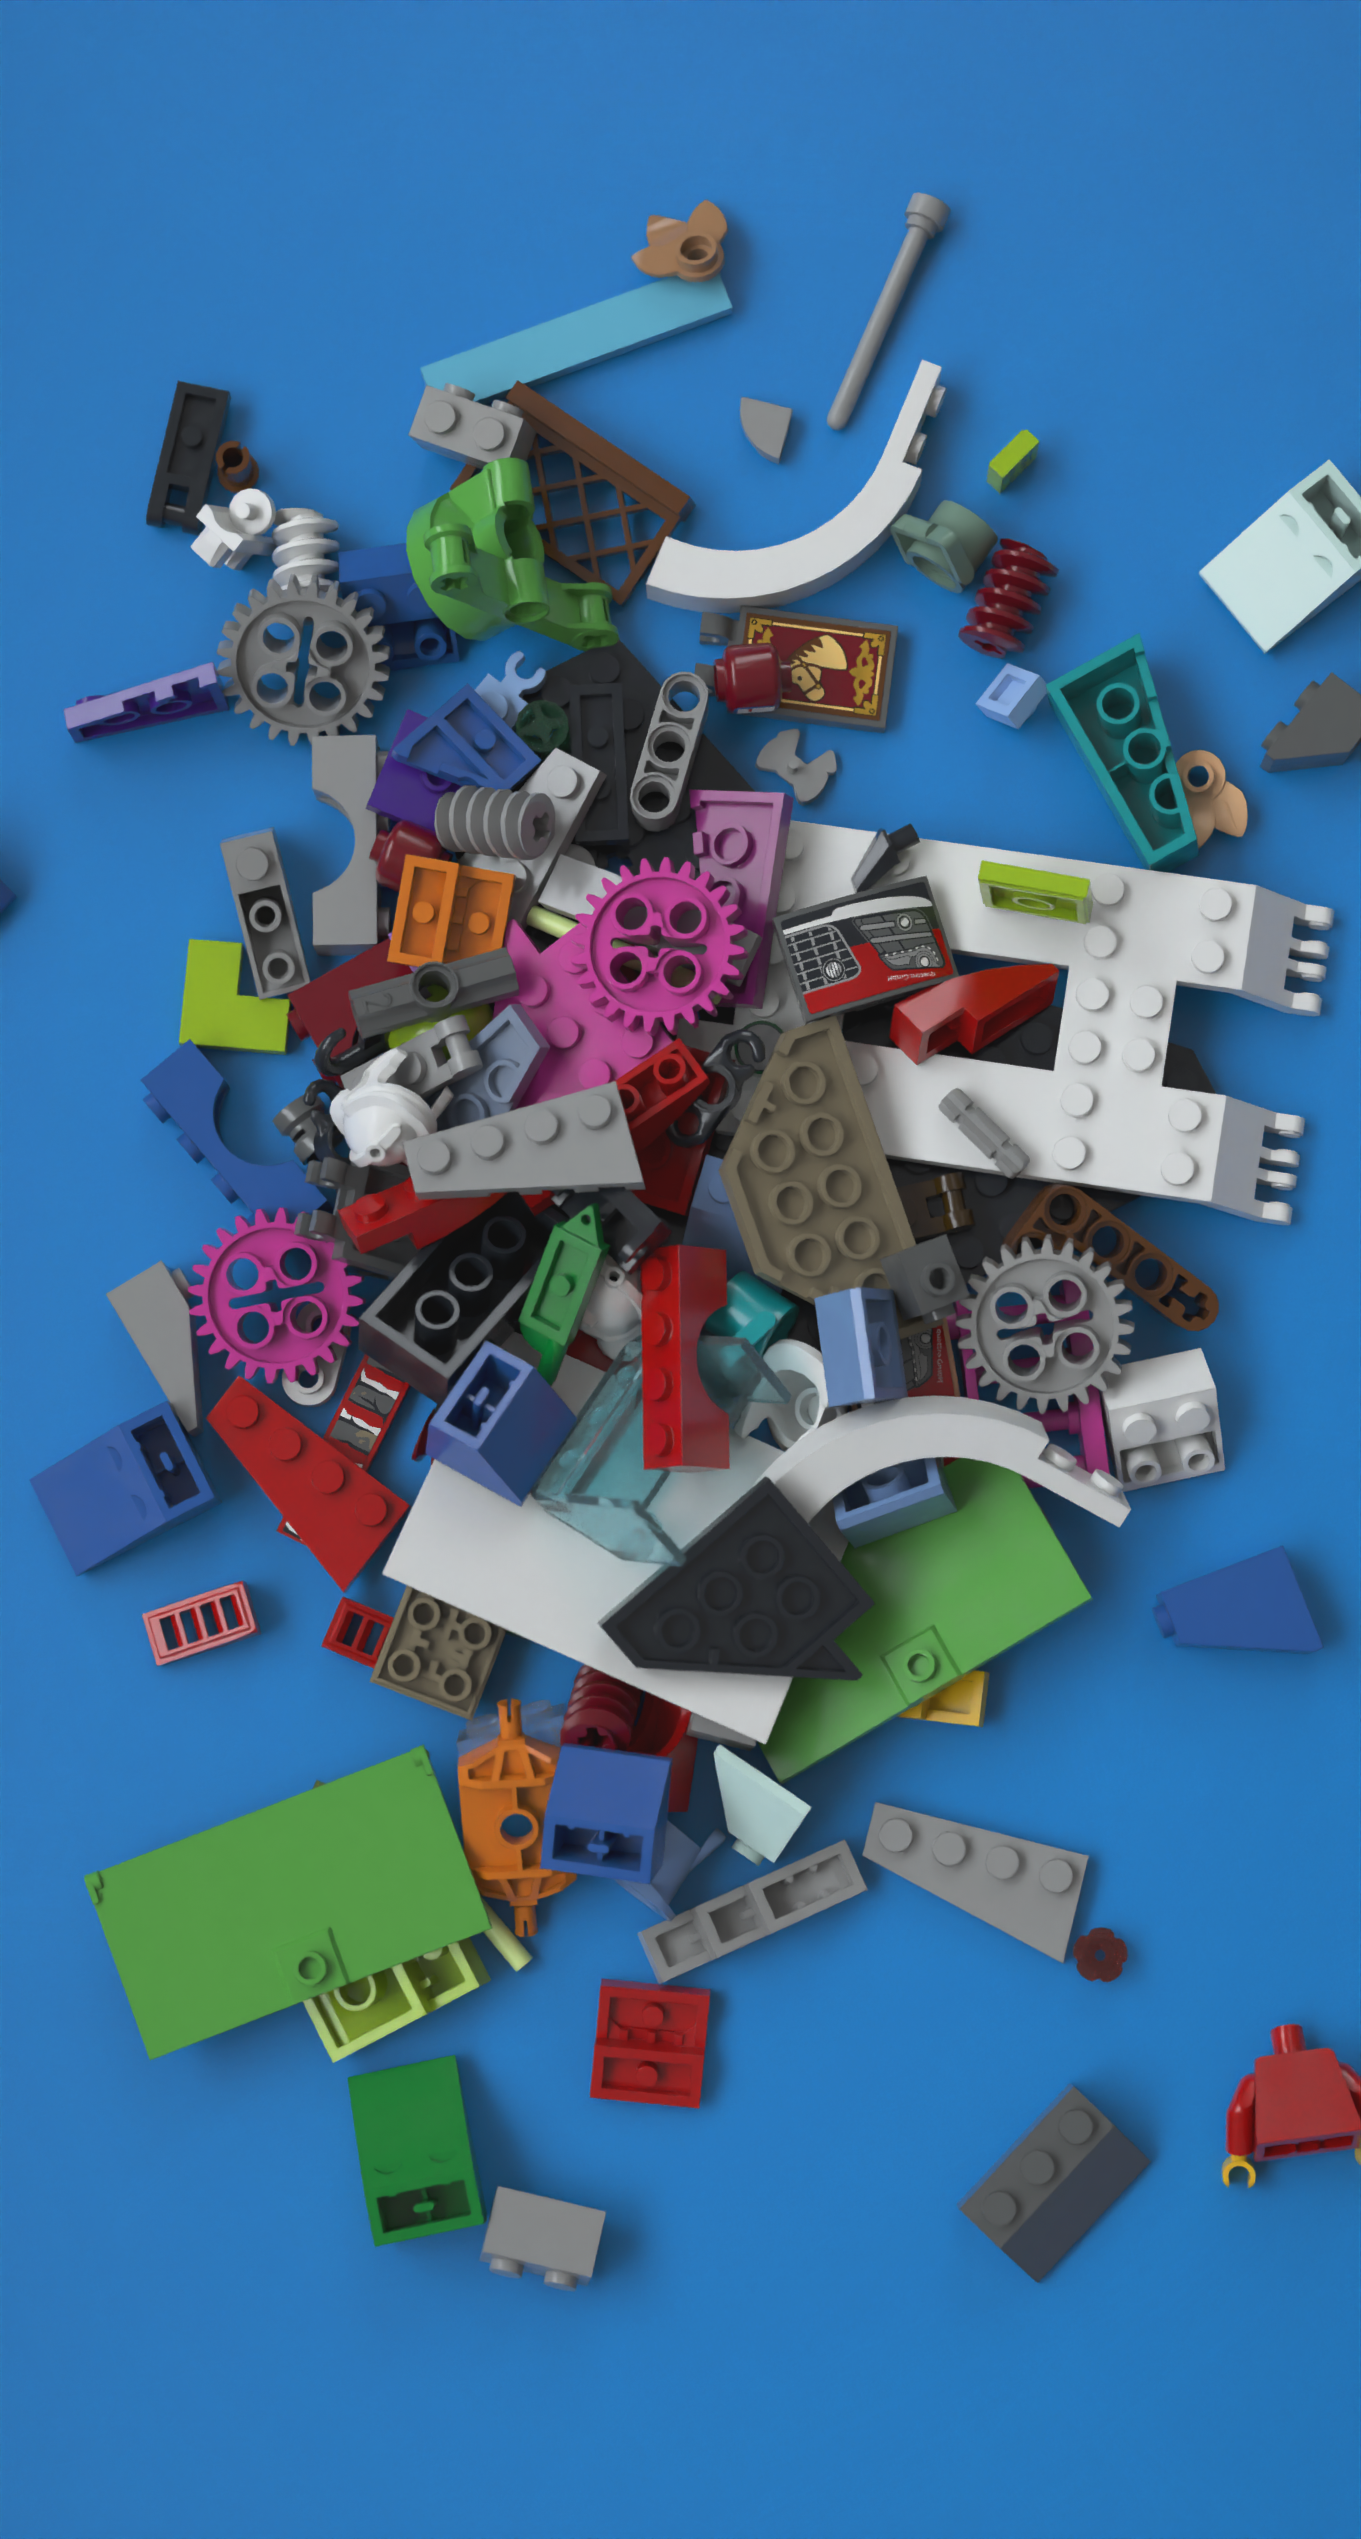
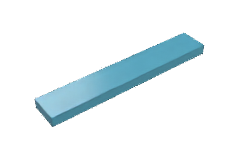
(582, 337)

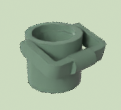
(946, 546)

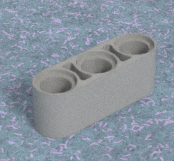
(676, 727)

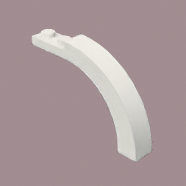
(794, 570)
(930, 1428)

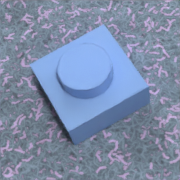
(1012, 696)

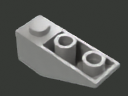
(265, 912)

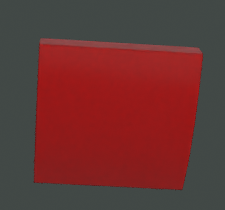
(650, 2043)

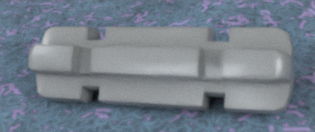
(984, 1133)

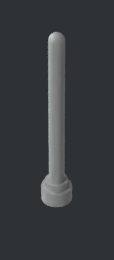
(924, 218)

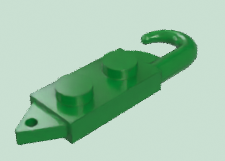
(563, 1288)

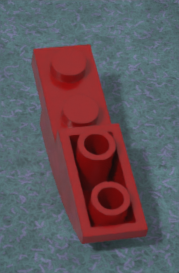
(652, 1100)
(399, 1212)

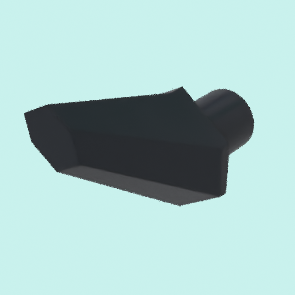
(882, 856)

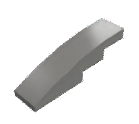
(575, 879)
(752, 1911)

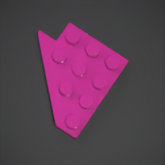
(582, 1042)

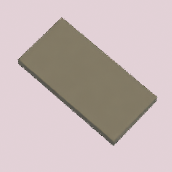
(438, 1654)

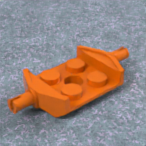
(501, 1780)

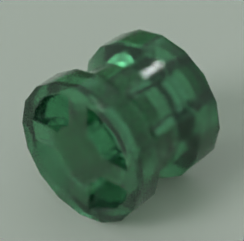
(540, 720)

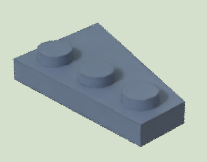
(510, 1057)

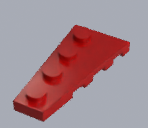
(315, 1487)

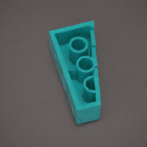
(1123, 741)

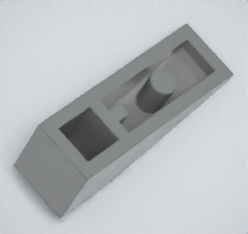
(159, 1322)

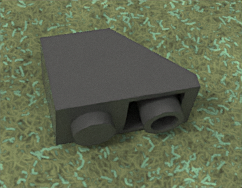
(1322, 731)

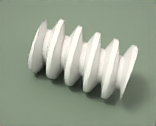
(303, 548)

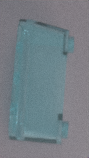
(599, 1470)

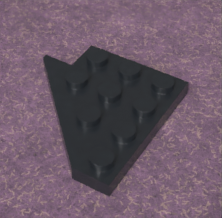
(747, 1599)

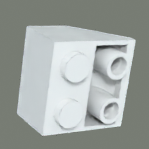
(1162, 1420)

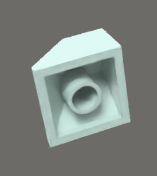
(756, 1808)

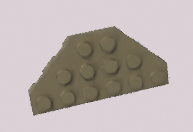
(814, 1175)

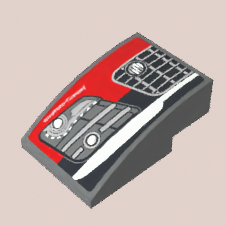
(864, 949)

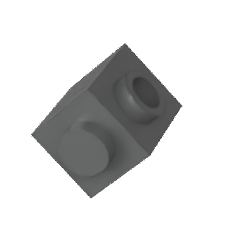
(925, 1280)

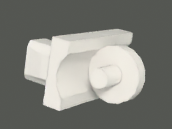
(235, 532)

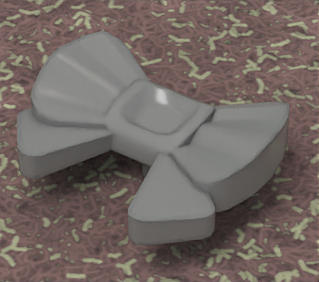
(806, 779)

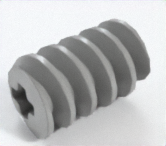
(495, 822)

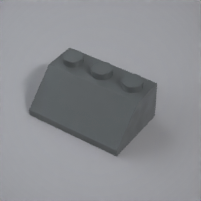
(1053, 2183)

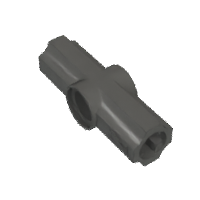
(399, 1002)

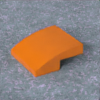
(449, 912)

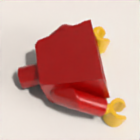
(1293, 2105)

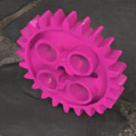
(652, 993)
(286, 1342)

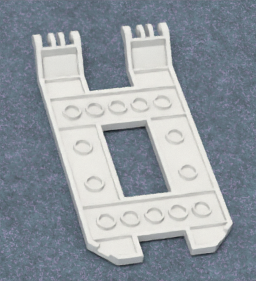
(1104, 1106)

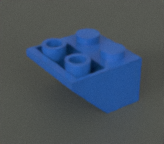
(387, 585)
(500, 1424)
(607, 1814)

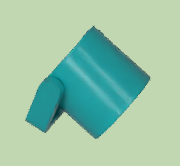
(753, 1313)

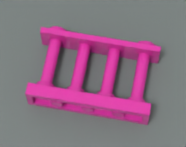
(1080, 1417)

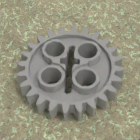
(350, 668)
(1057, 1371)

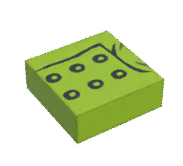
(1012, 460)

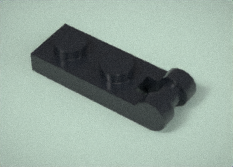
(188, 455)

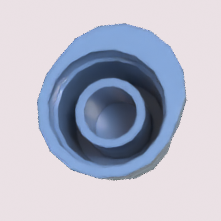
(680, 1858)

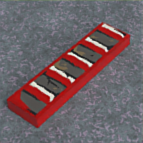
(362, 1419)

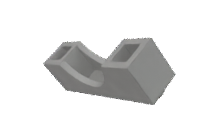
(349, 910)

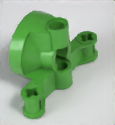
(485, 569)

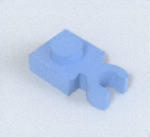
(506, 695)

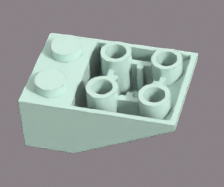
(1292, 558)

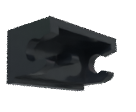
(625, 1221)

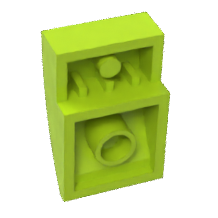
(394, 1997)

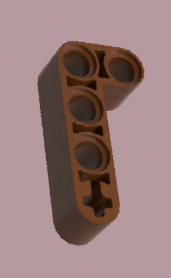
(1125, 1257)

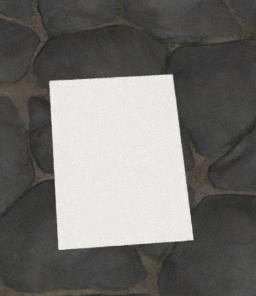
(556, 1584)

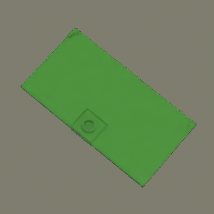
(942, 1608)
(287, 1902)

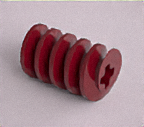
(1007, 599)
(600, 1711)

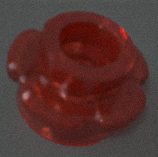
(1110, 1966)

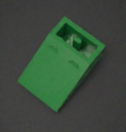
(416, 2151)

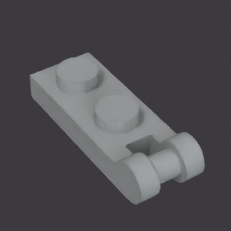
(425, 1066)

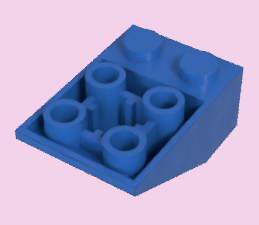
(125, 1488)

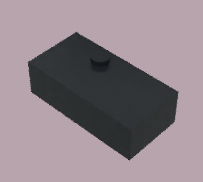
(458, 1296)

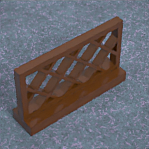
(610, 465)

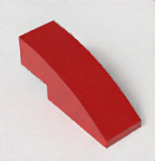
(971, 1009)

